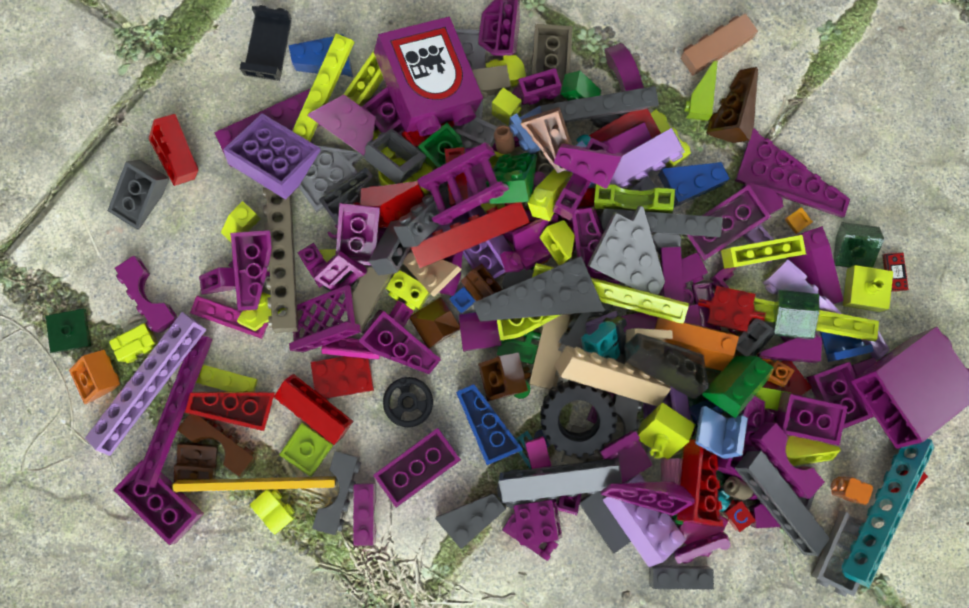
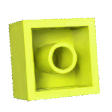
(867, 288)
(665, 431)

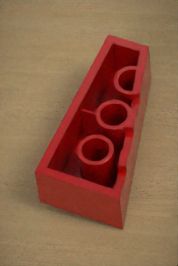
(237, 408)
(700, 481)

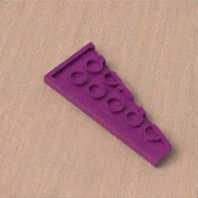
(778, 170)

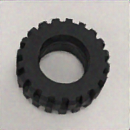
(578, 442)

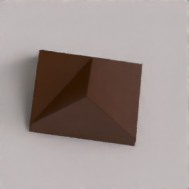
(434, 323)

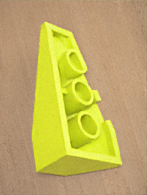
(520, 326)

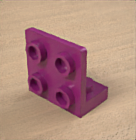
(529, 245)
(630, 454)
(538, 522)

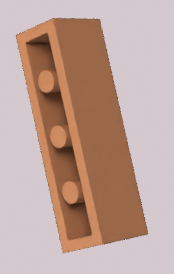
(719, 44)

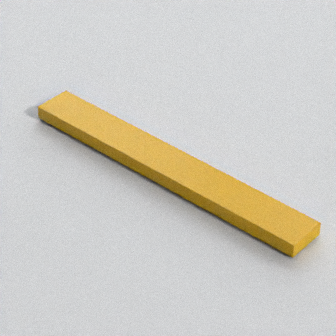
(254, 483)

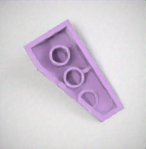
(791, 278)

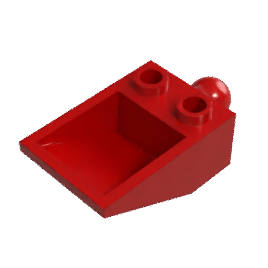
(393, 200)

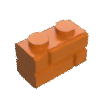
(851, 490)

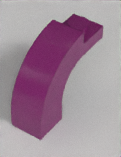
(624, 67)

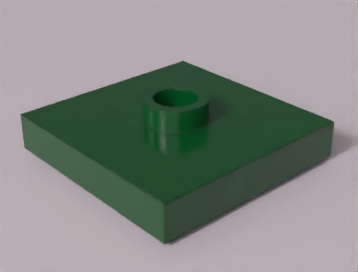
(68, 331)

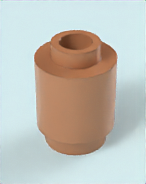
(504, 140)

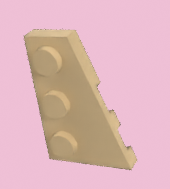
(434, 276)

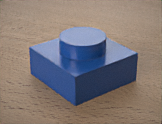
(462, 300)

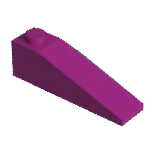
(390, 340)
(755, 413)
(657, 496)

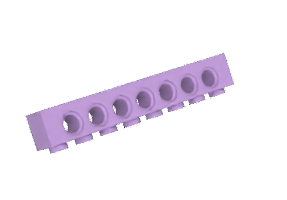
(145, 384)

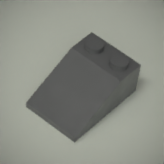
(137, 192)

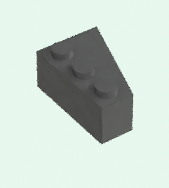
(347, 192)
(470, 519)

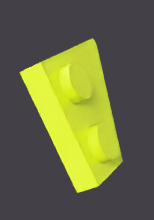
(256, 318)

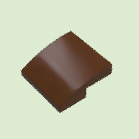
(195, 461)

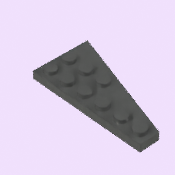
(554, 292)

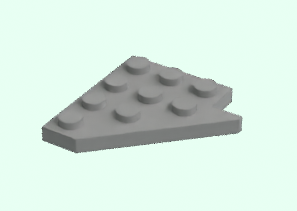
(327, 172)
(629, 253)

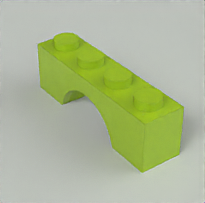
(654, 200)

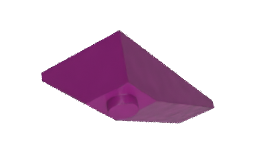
(250, 260)
(819, 264)

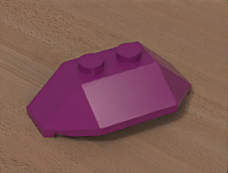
(500, 27)

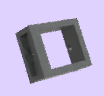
(391, 139)

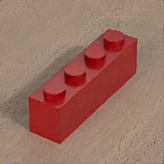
(313, 409)

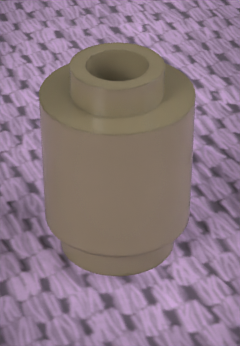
(737, 488)

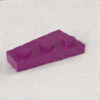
(589, 164)

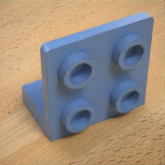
(721, 434)

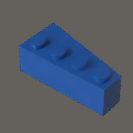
(489, 431)

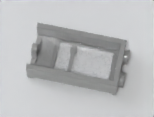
(829, 567)

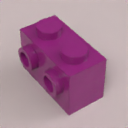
(539, 86)

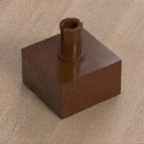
(503, 376)

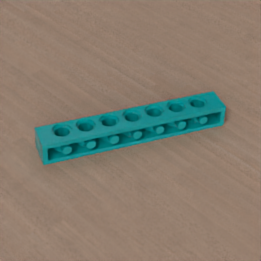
(891, 518)

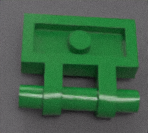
(526, 350)

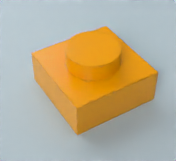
(798, 220)

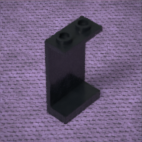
(267, 43)

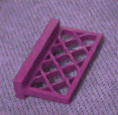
(325, 334)

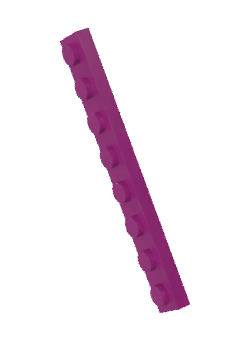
(172, 414)

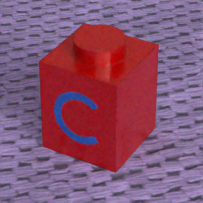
(738, 515)

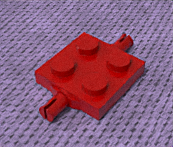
(731, 309)

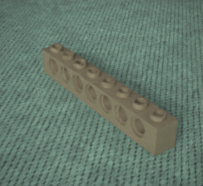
(289, 321)

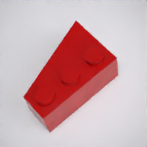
(173, 149)

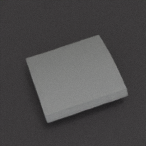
(477, 133)

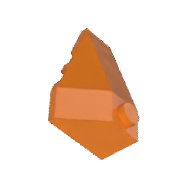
(714, 344)

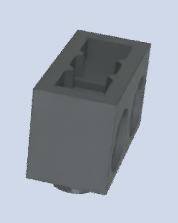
(755, 339)

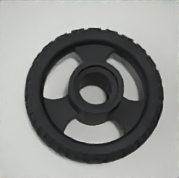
(404, 385)

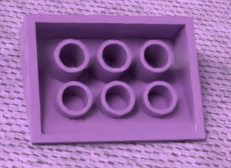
(272, 155)

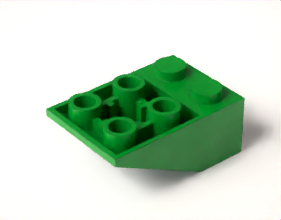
(517, 174)

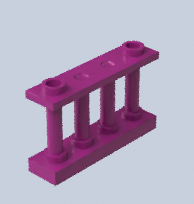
(448, 173)

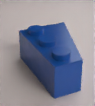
(311, 54)
(693, 180)

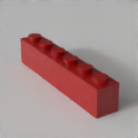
(470, 234)

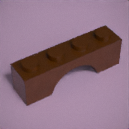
(236, 458)

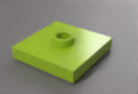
(306, 449)

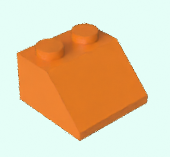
(94, 376)

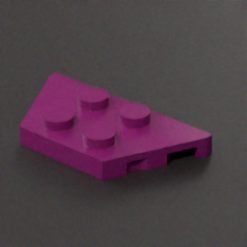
(346, 121)

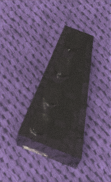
(668, 363)

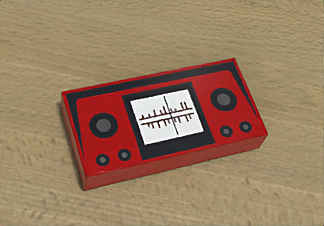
(896, 263)

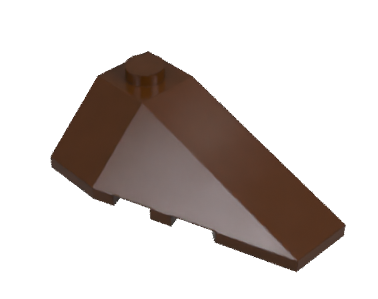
(737, 111)

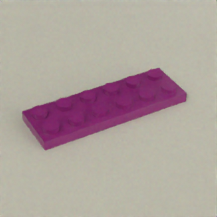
(284, 113)

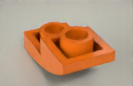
(780, 373)

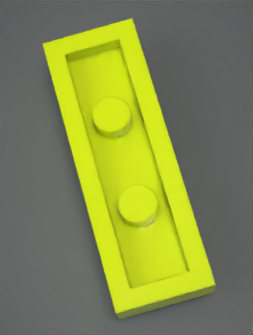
(226, 380)

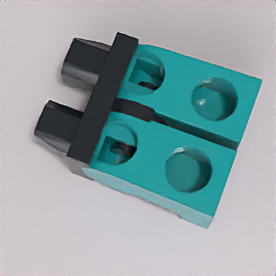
(608, 339)

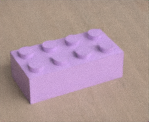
(648, 157)
(648, 530)

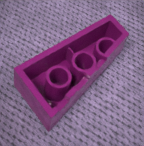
(587, 236)

